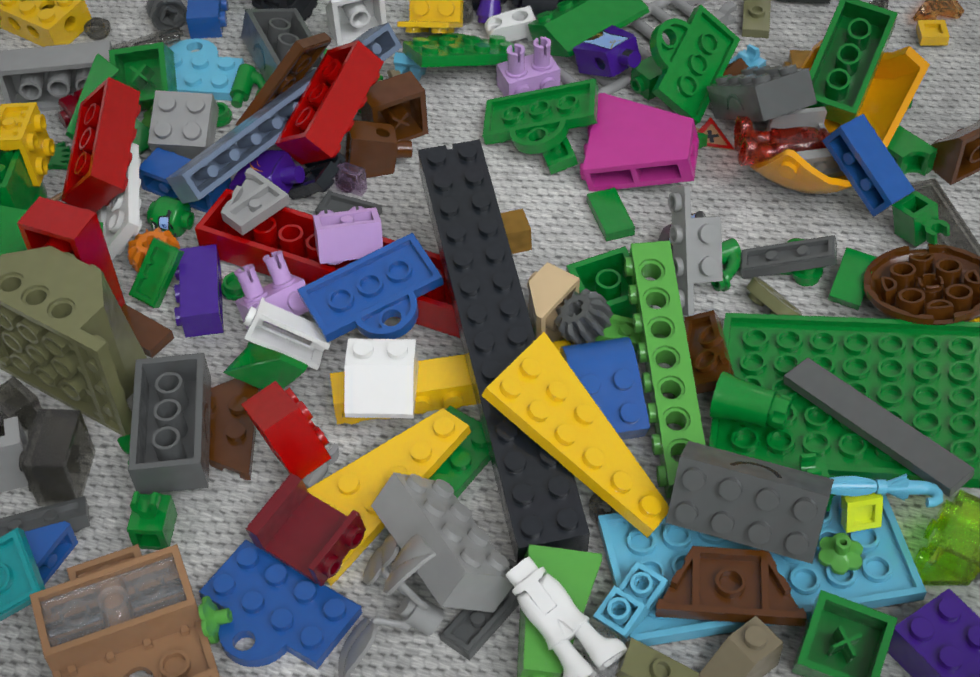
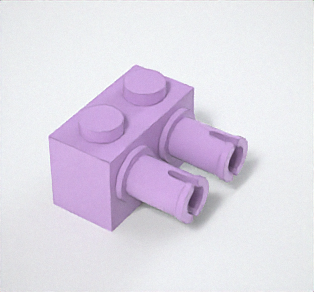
(528, 72)
(347, 234)
(280, 292)

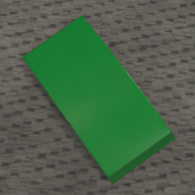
(849, 281)

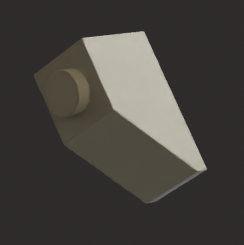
(746, 653)

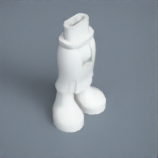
(560, 621)

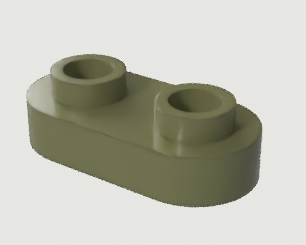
(764, 294)

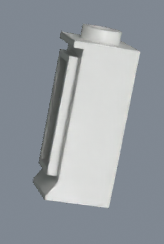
(281, 340)

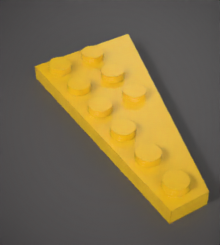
(561, 417)
(414, 451)

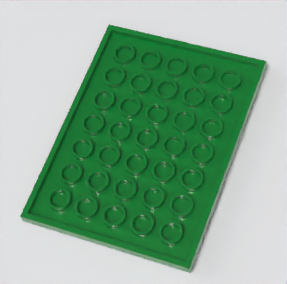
(906, 367)

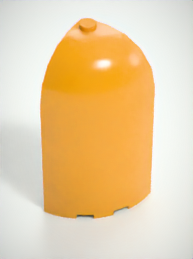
(884, 108)

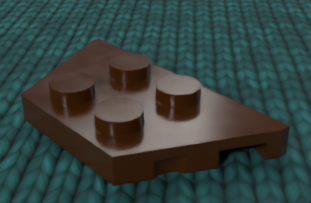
(231, 428)
(730, 588)

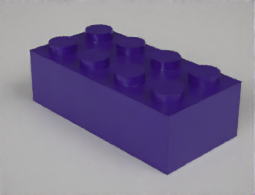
(939, 639)

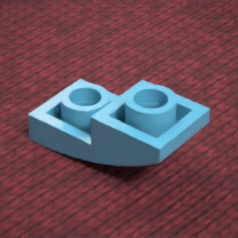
(632, 600)

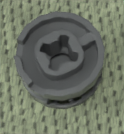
(162, 20)

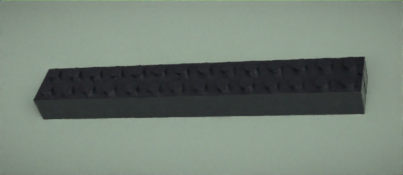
(494, 329)

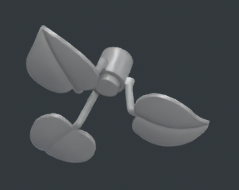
(414, 609)

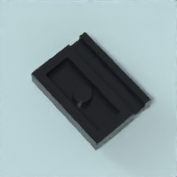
(317, 177)

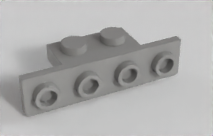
(695, 246)

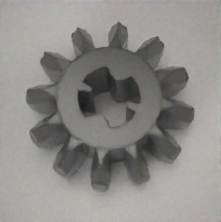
(583, 317)

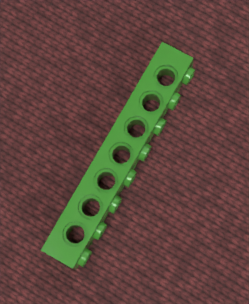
(657, 262)

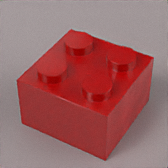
(288, 429)

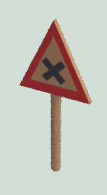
(715, 138)

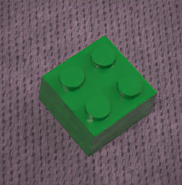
(607, 277)

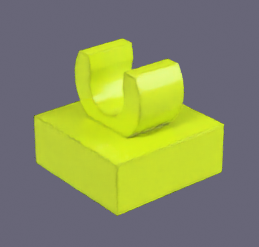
(861, 512)

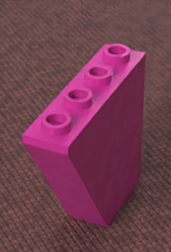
(638, 146)

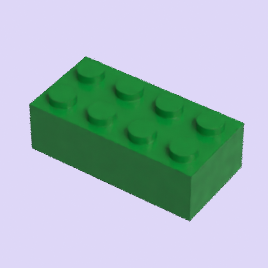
(850, 57)

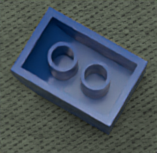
(613, 381)

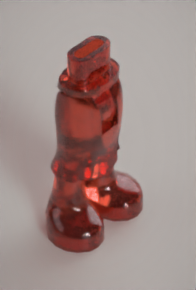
(760, 146)

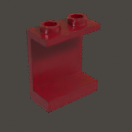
(305, 531)

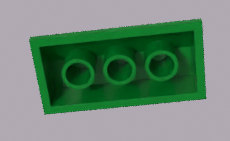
(581, 19)

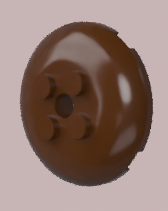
(925, 284)

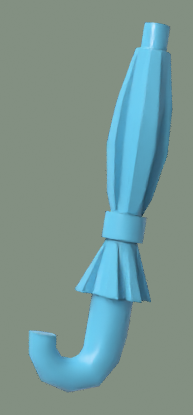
(898, 487)

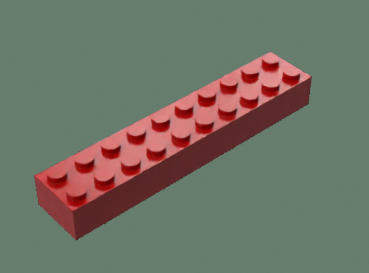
(295, 236)

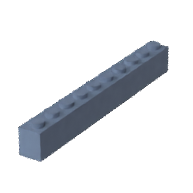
(258, 131)

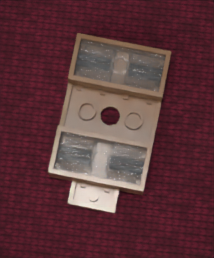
(124, 618)

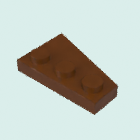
(707, 350)

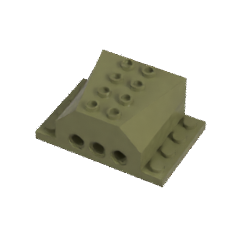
(67, 334)

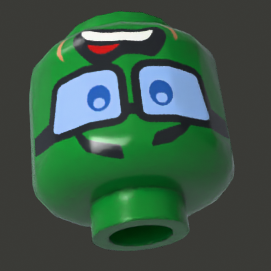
(171, 215)

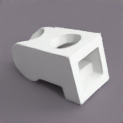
(511, 24)

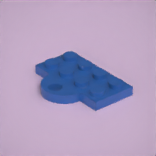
(373, 291)
(277, 610)

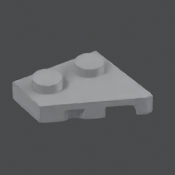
(253, 202)

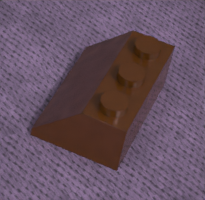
(958, 154)

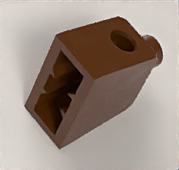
(375, 148)

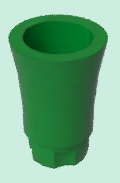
(749, 403)

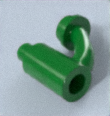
(243, 84)
(732, 255)

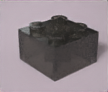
(57, 456)

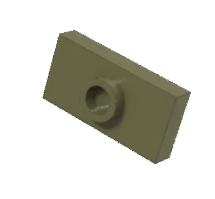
(756, 18)
(646, 662)

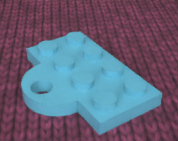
(204, 69)

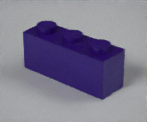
(199, 291)

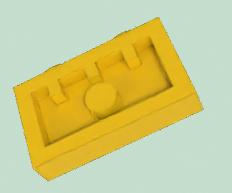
(438, 15)
(25, 129)

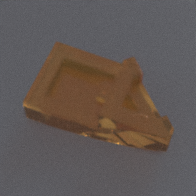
(932, 8)

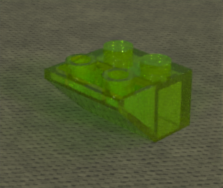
(952, 543)

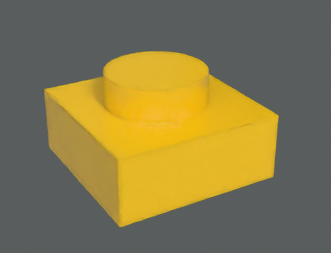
(932, 32)

